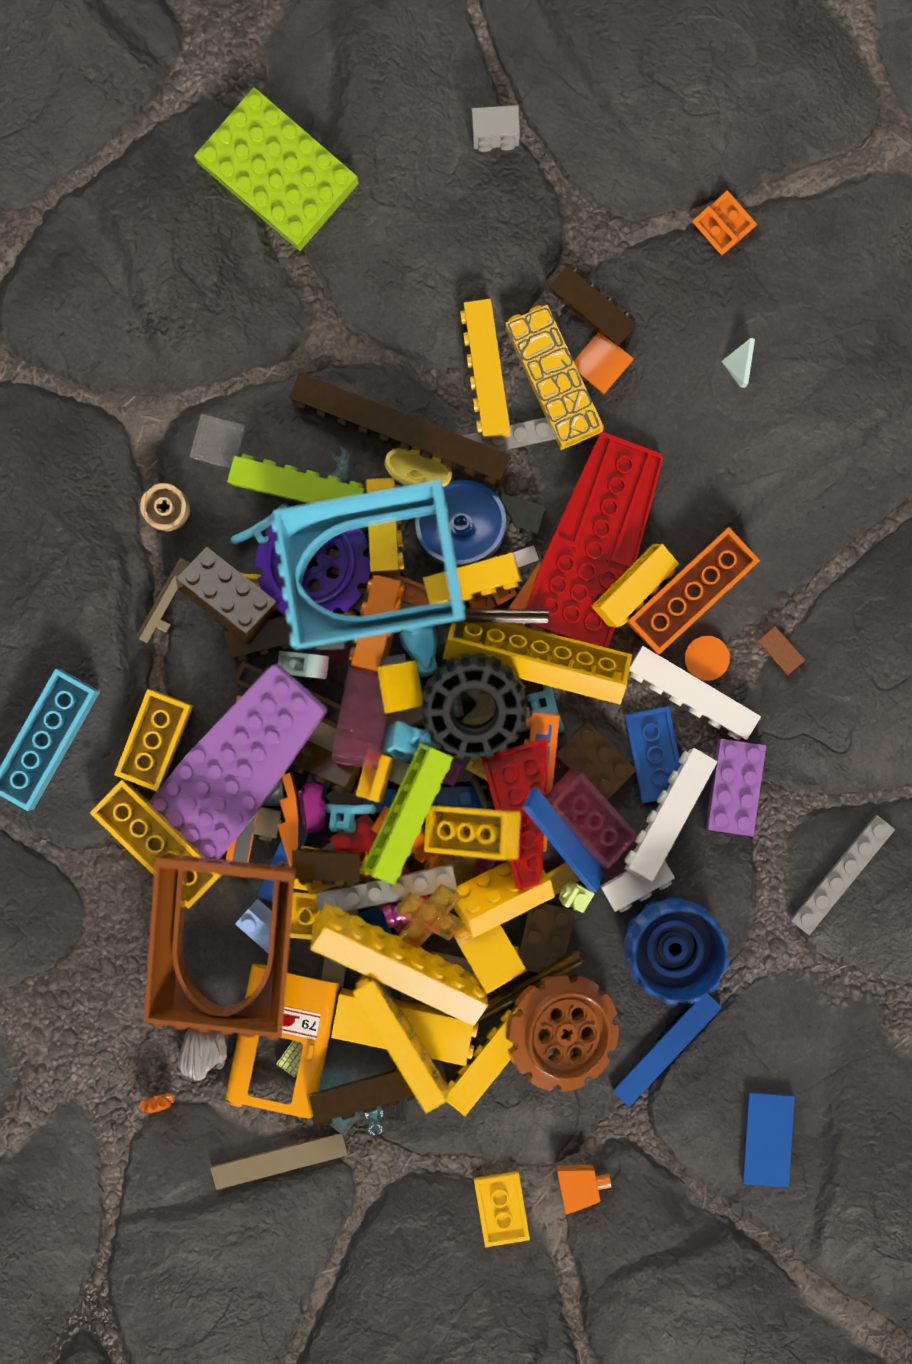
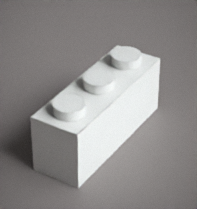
(628, 887)

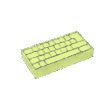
(291, 1058)

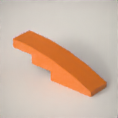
(291, 829)

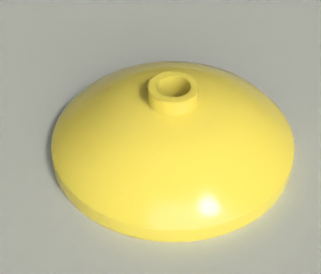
(412, 469)

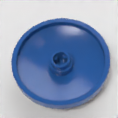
(475, 524)

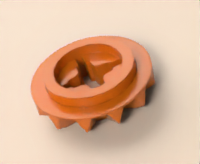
(156, 1103)

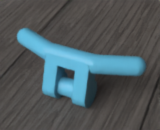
(257, 529)
(551, 707)
(349, 812)

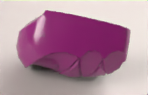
(312, 807)

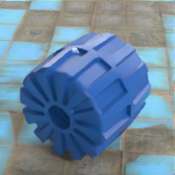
(692, 969)

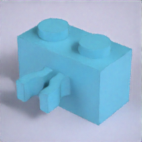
(403, 741)

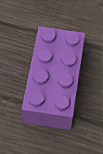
(735, 787)

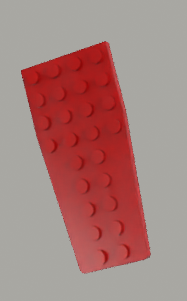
(596, 538)

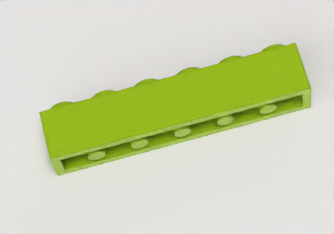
(288, 482)
(407, 814)

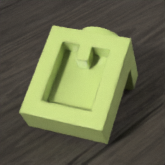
(575, 896)

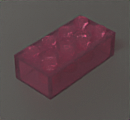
(360, 721)
(591, 818)

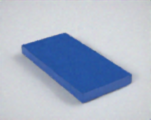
(652, 750)
(768, 1139)

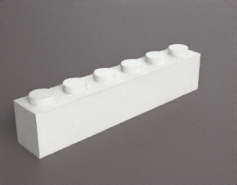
(693, 693)
(670, 814)

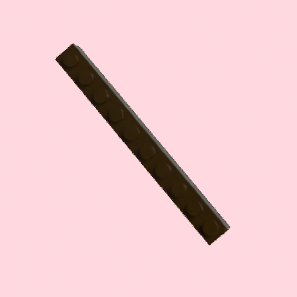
(400, 428)

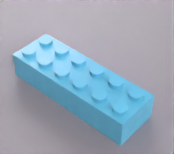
(45, 738)

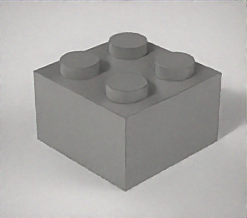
(495, 127)

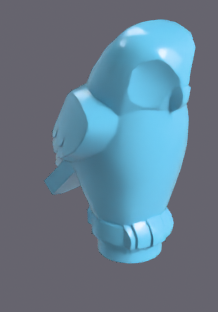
(421, 646)

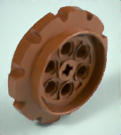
(562, 1032)

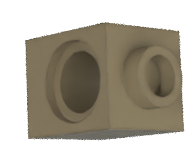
(267, 823)

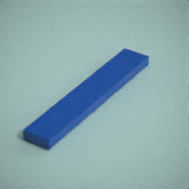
(563, 840)
(666, 1049)

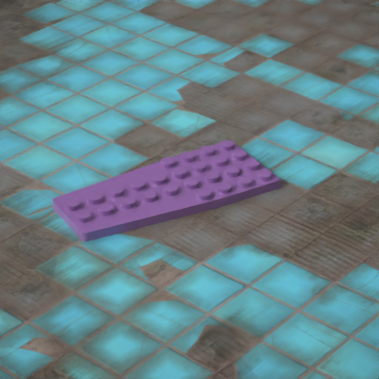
(239, 762)

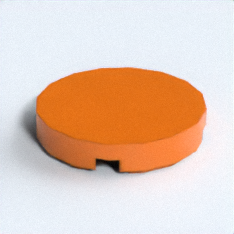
(706, 658)

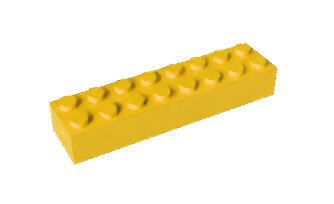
(545, 657)
(398, 964)

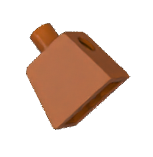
(580, 1186)

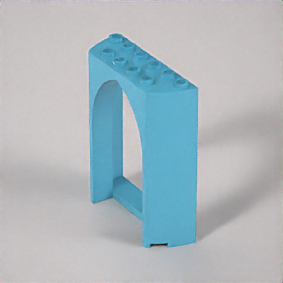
(308, 527)

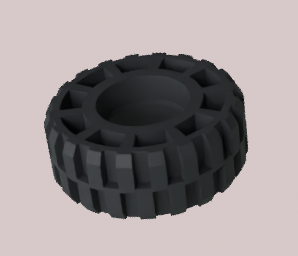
(479, 739)

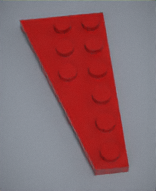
(510, 781)

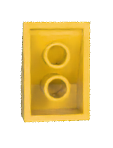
(304, 913)
(490, 956)

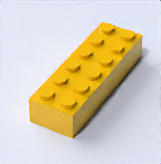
(148, 834)

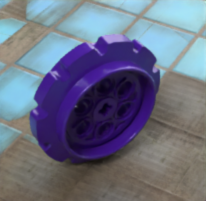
(333, 594)

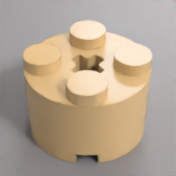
(157, 497)

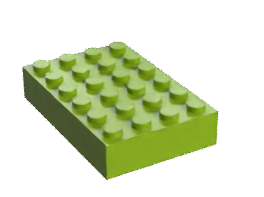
(276, 169)

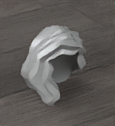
(201, 1053)

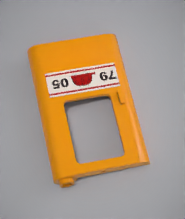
(306, 1019)

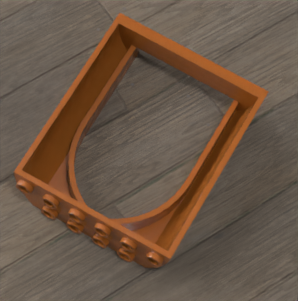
(170, 991)

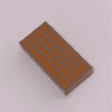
(781, 650)

